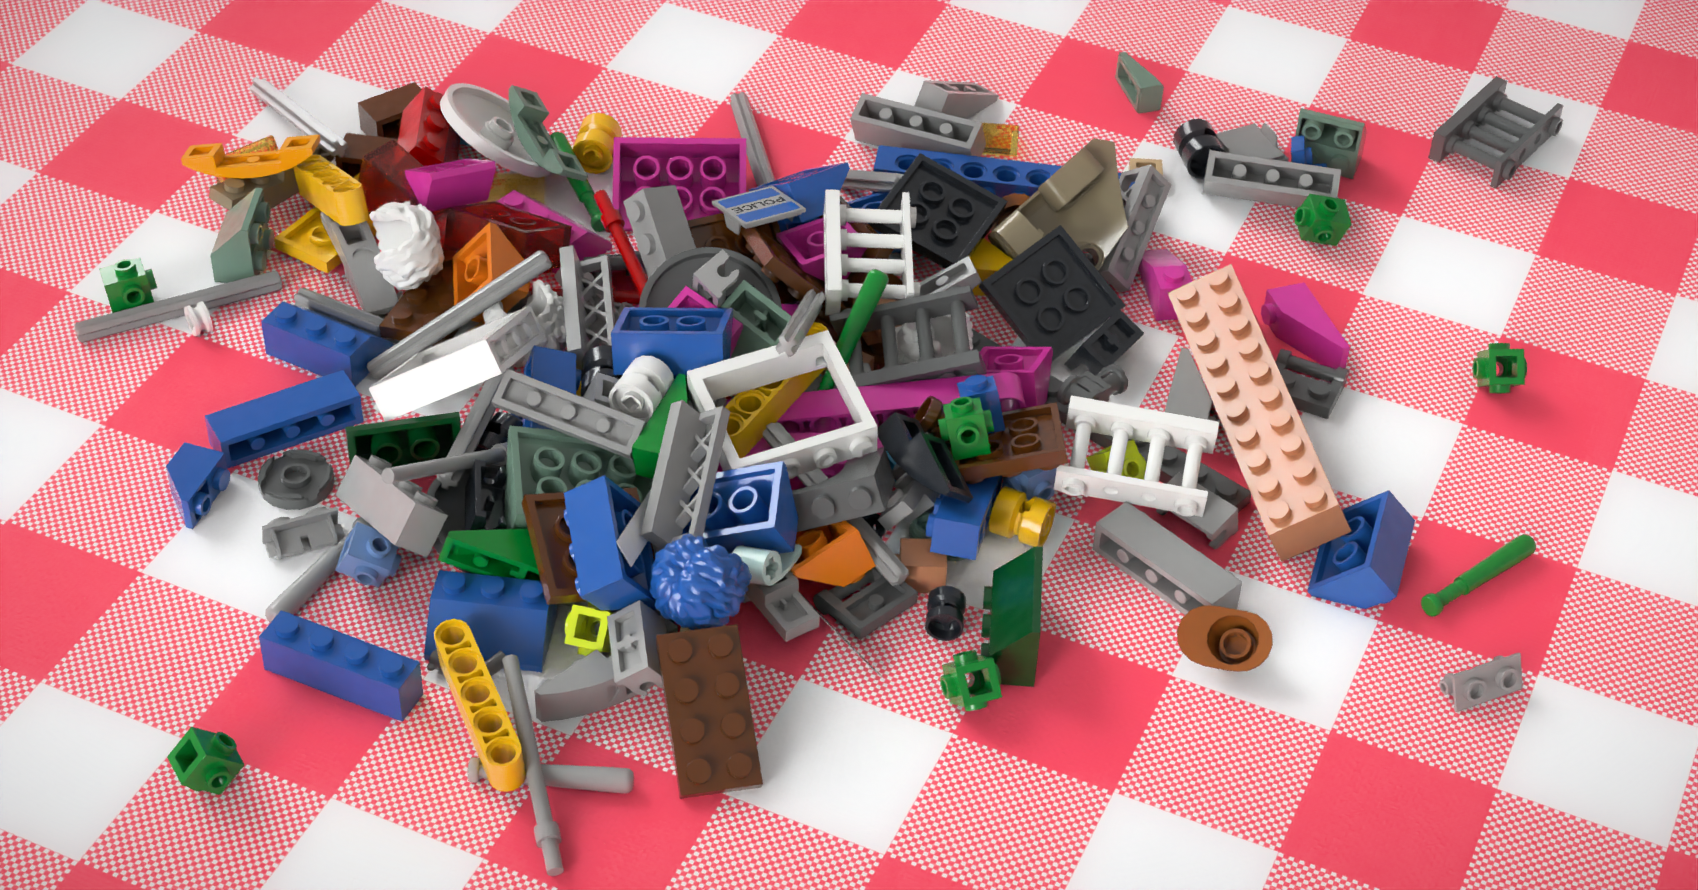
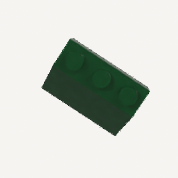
(404, 439)
(1014, 618)

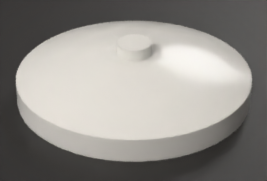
(487, 126)

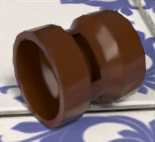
(928, 416)

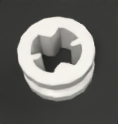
(198, 318)

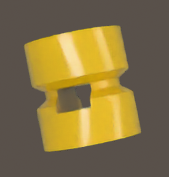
(596, 142)
(1022, 517)

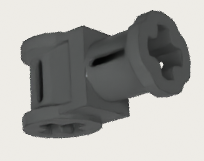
(1094, 386)

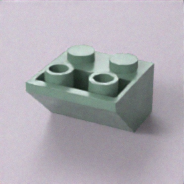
(1333, 140)
(243, 240)
(760, 318)

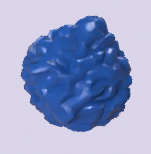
(698, 583)

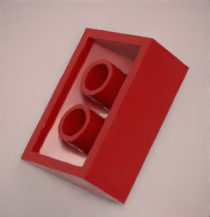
(426, 131)

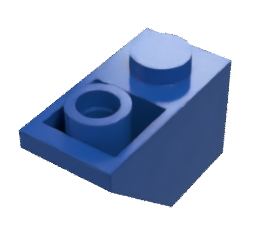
(196, 480)

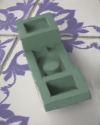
(528, 117)

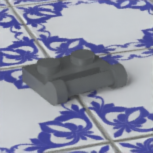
(1308, 393)
(869, 607)

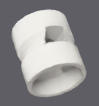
(641, 387)

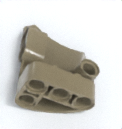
(1080, 198)

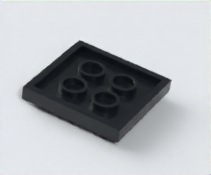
(950, 211)
(1052, 294)

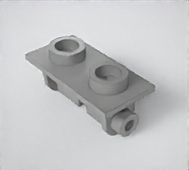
(284, 535)
(1483, 682)

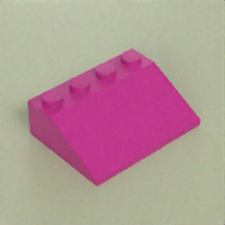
(697, 166)

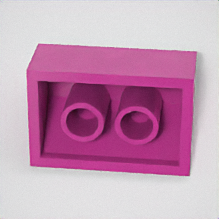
(584, 240)

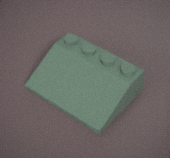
(556, 463)

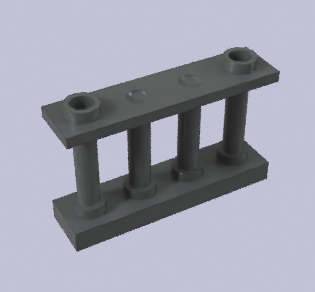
(1481, 111)
(918, 309)

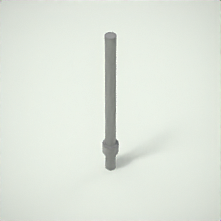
(496, 455)
(546, 831)

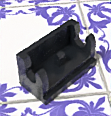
(1106, 344)
(484, 499)

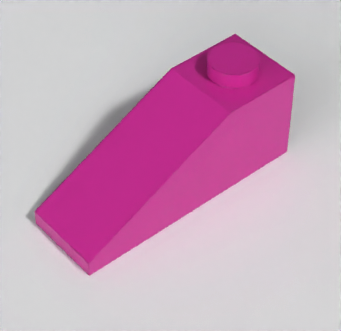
(1161, 274)
(1304, 325)

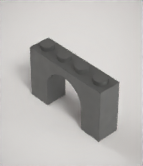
(854, 492)

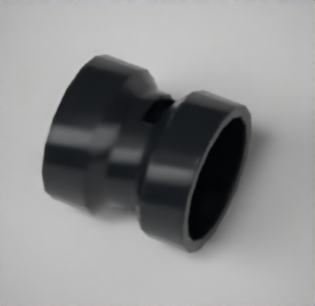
(945, 613)

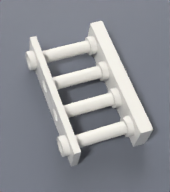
(838, 239)
(1143, 425)

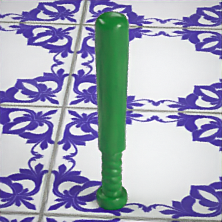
(582, 189)
(858, 319)
(1484, 571)

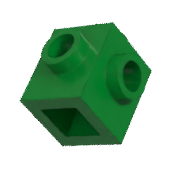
(1322, 219)
(128, 284)
(1511, 368)
(966, 427)
(983, 682)
(205, 760)

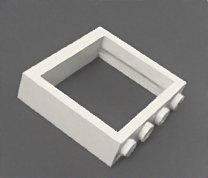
(457, 364)
(767, 367)

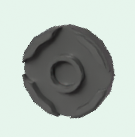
(296, 480)

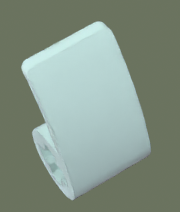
(767, 565)

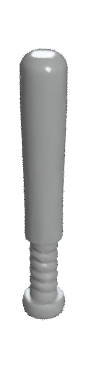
(306, 585)
(572, 777)

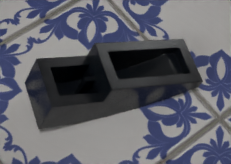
(923, 456)

